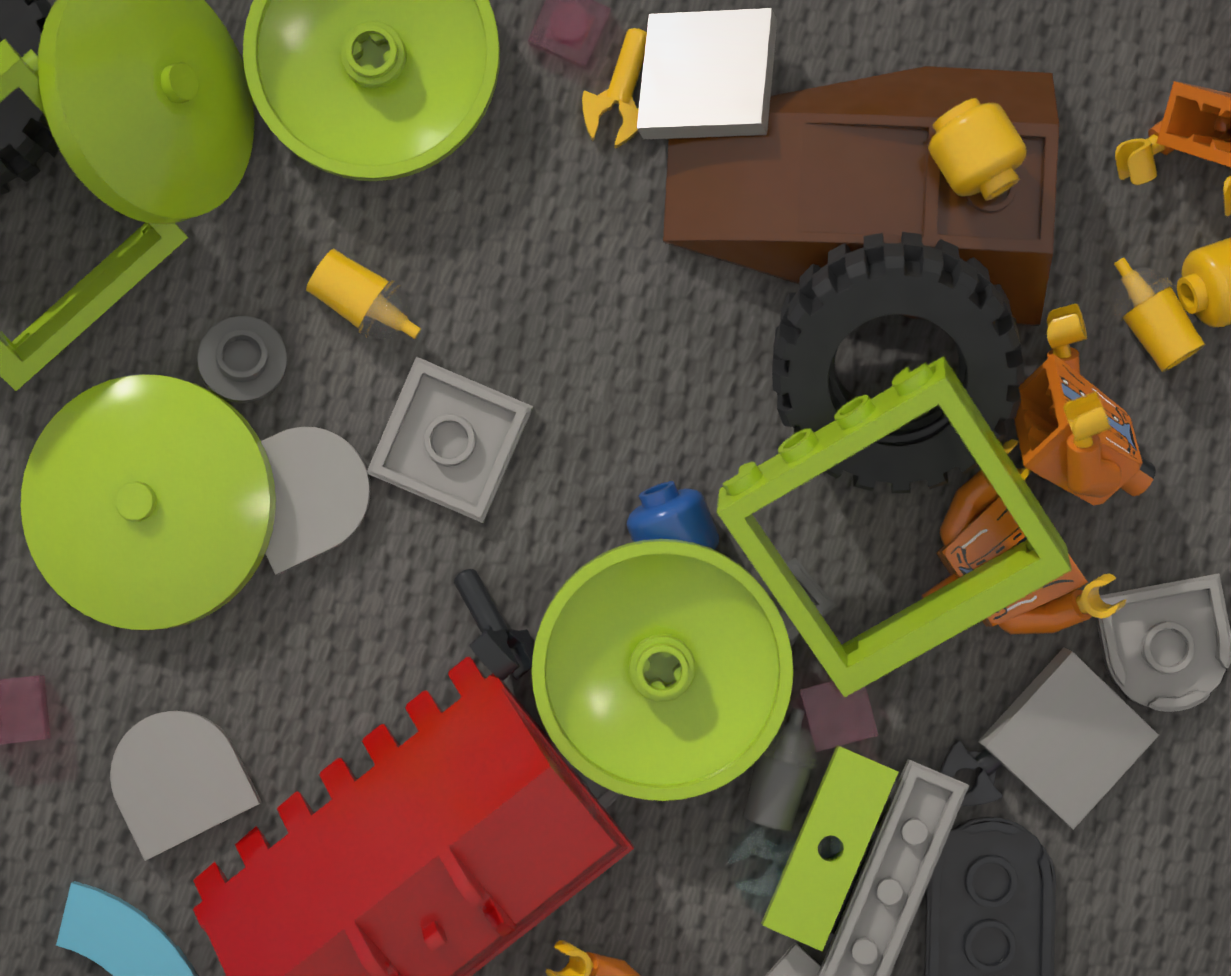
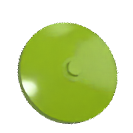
(371, 81)
(147, 104)
(148, 502)
(662, 669)

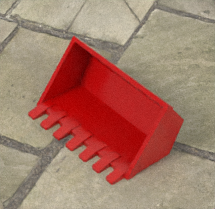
(423, 856)

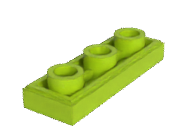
(816, 886)

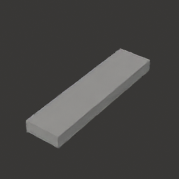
(895, 873)

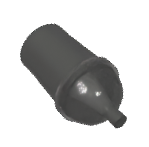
(782, 775)

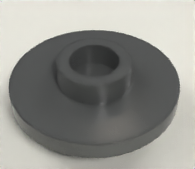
(242, 359)

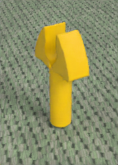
(619, 90)

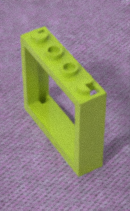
(100, 287)
(943, 612)

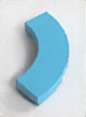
(118, 936)

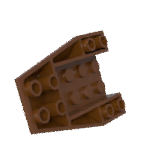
(860, 165)

